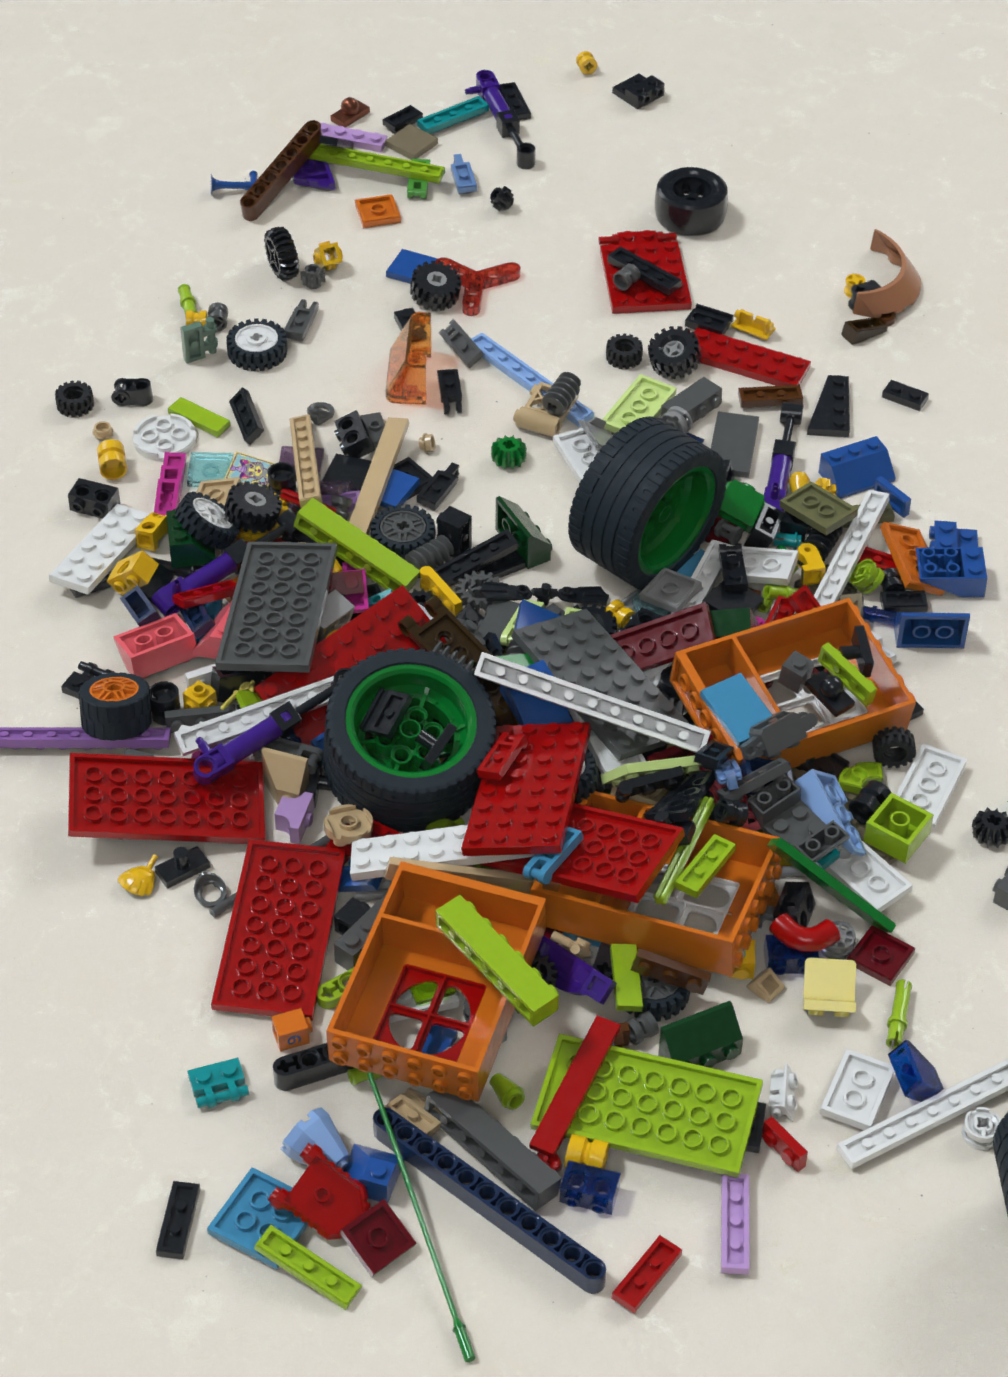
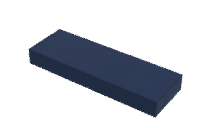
(197, 619)

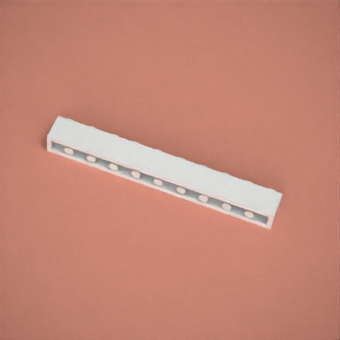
(591, 703)

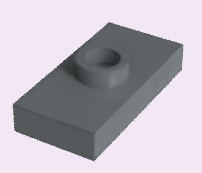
(374, 425)

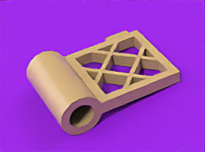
(539, 419)

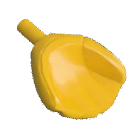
(139, 879)

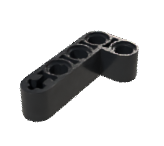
(305, 1068)

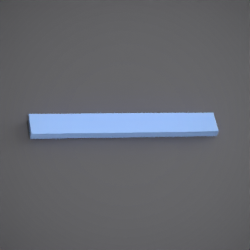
(524, 374)

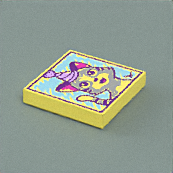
(249, 469)

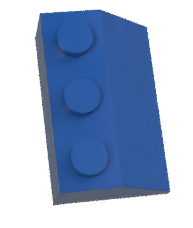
(856, 466)
(931, 630)

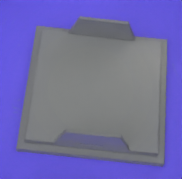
(596, 431)

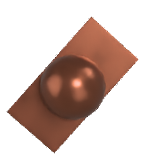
(350, 111)

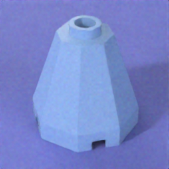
(318, 1131)

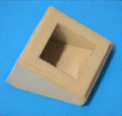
(766, 985)

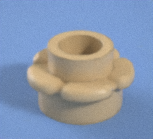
(102, 430)
(427, 442)

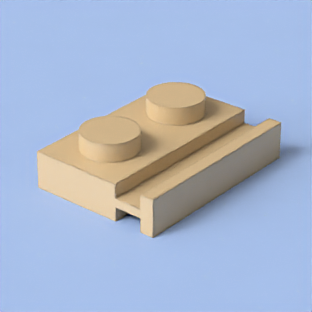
(411, 1107)

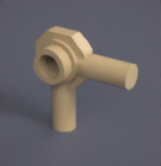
(580, 947)

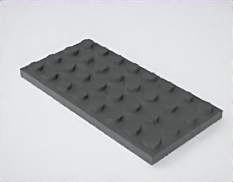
(277, 607)
(587, 656)

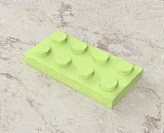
(639, 401)
(639, 769)

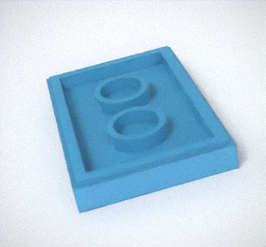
(735, 706)

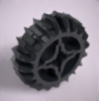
(281, 253)

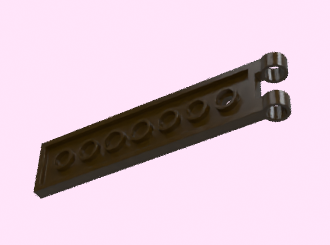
(460, 639)

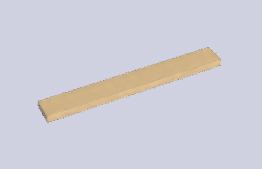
(305, 459)
(379, 473)

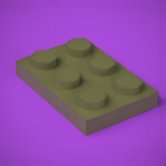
(818, 508)

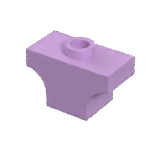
(295, 815)

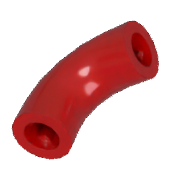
(804, 938)

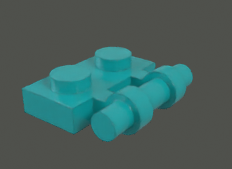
(217, 1077)

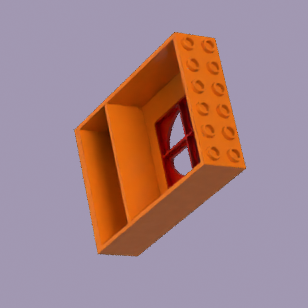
(411, 950)

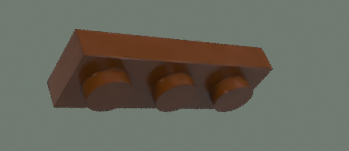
(769, 395)
(671, 971)

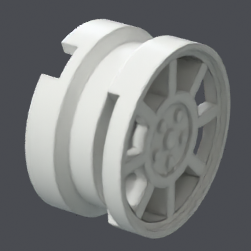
(980, 1128)

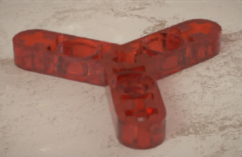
(479, 280)

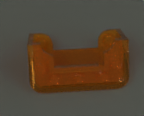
(408, 362)

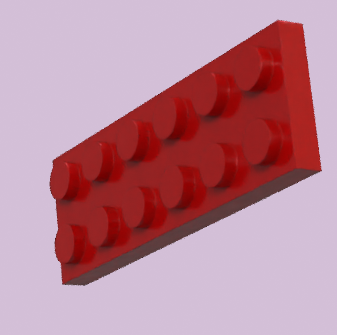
(750, 359)

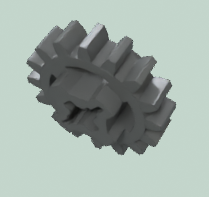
(474, 584)

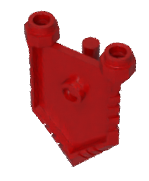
(323, 1195)

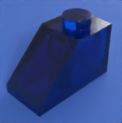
(914, 1072)

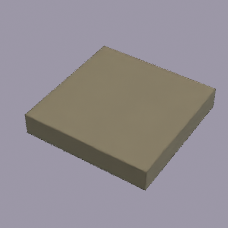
(411, 142)

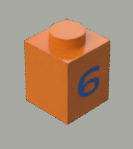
(291, 1029)

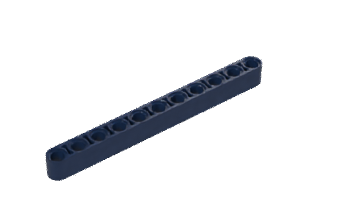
(494, 1208)

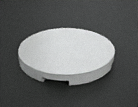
(163, 434)

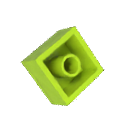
(898, 827)

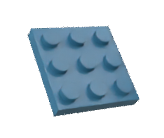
(249, 1215)

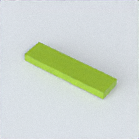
(308, 1267)

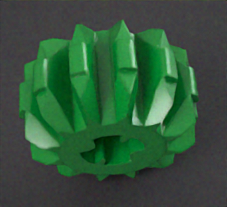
(508, 452)

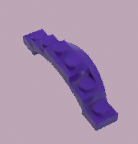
(575, 974)

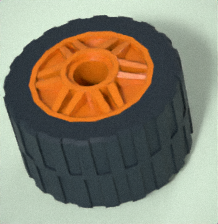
(115, 706)

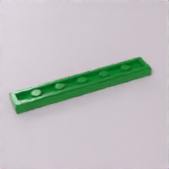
(831, 885)

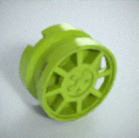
(866, 575)

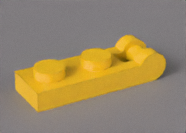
(433, 582)

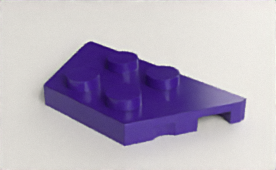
(314, 174)

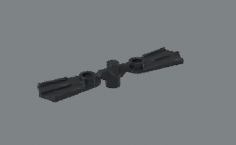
(503, 592)

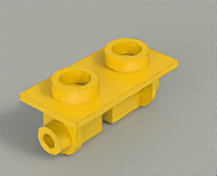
(759, 327)

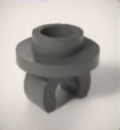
(768, 915)

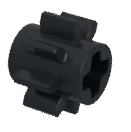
(501, 198)

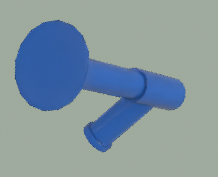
(216, 184)

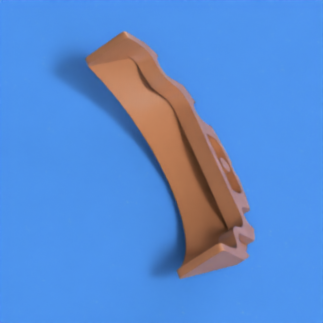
(897, 294)

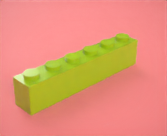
(356, 546)
(497, 960)

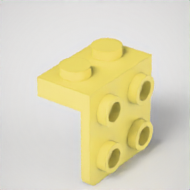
(829, 986)

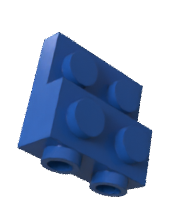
(948, 535)

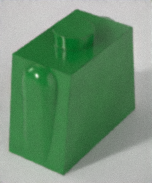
(741, 505)

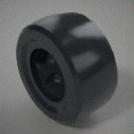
(689, 212)

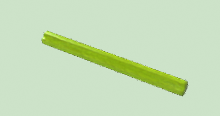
(683, 853)

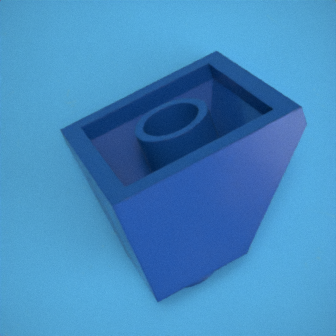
(375, 1170)

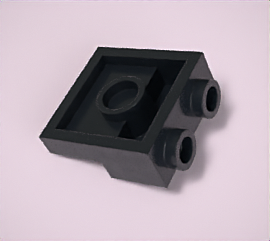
(639, 90)

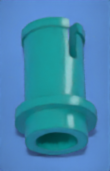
(790, 540)

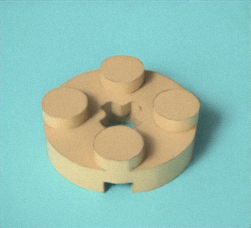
(360, 824)

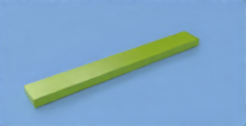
(378, 163)

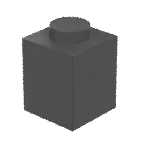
(796, 672)

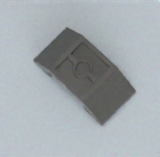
(784, 815)

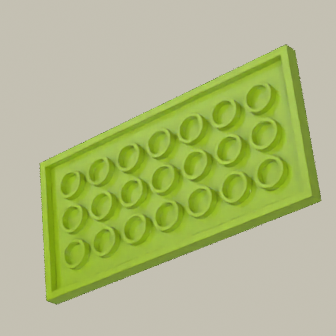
(660, 1107)

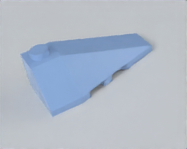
(826, 799)

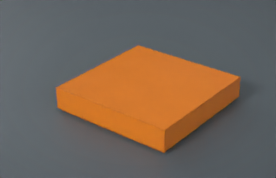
(377, 211)

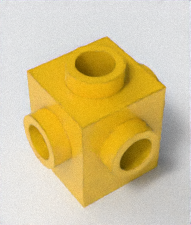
(334, 253)
(199, 696)

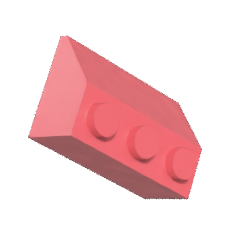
(210, 642)
(156, 646)

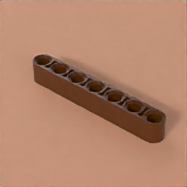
(281, 170)

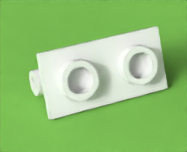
(785, 1102)

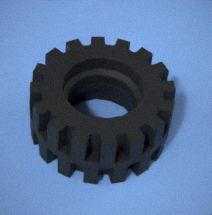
(618, 344)
(66, 401)
(894, 738)

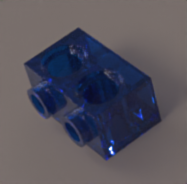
(784, 959)
(591, 1182)

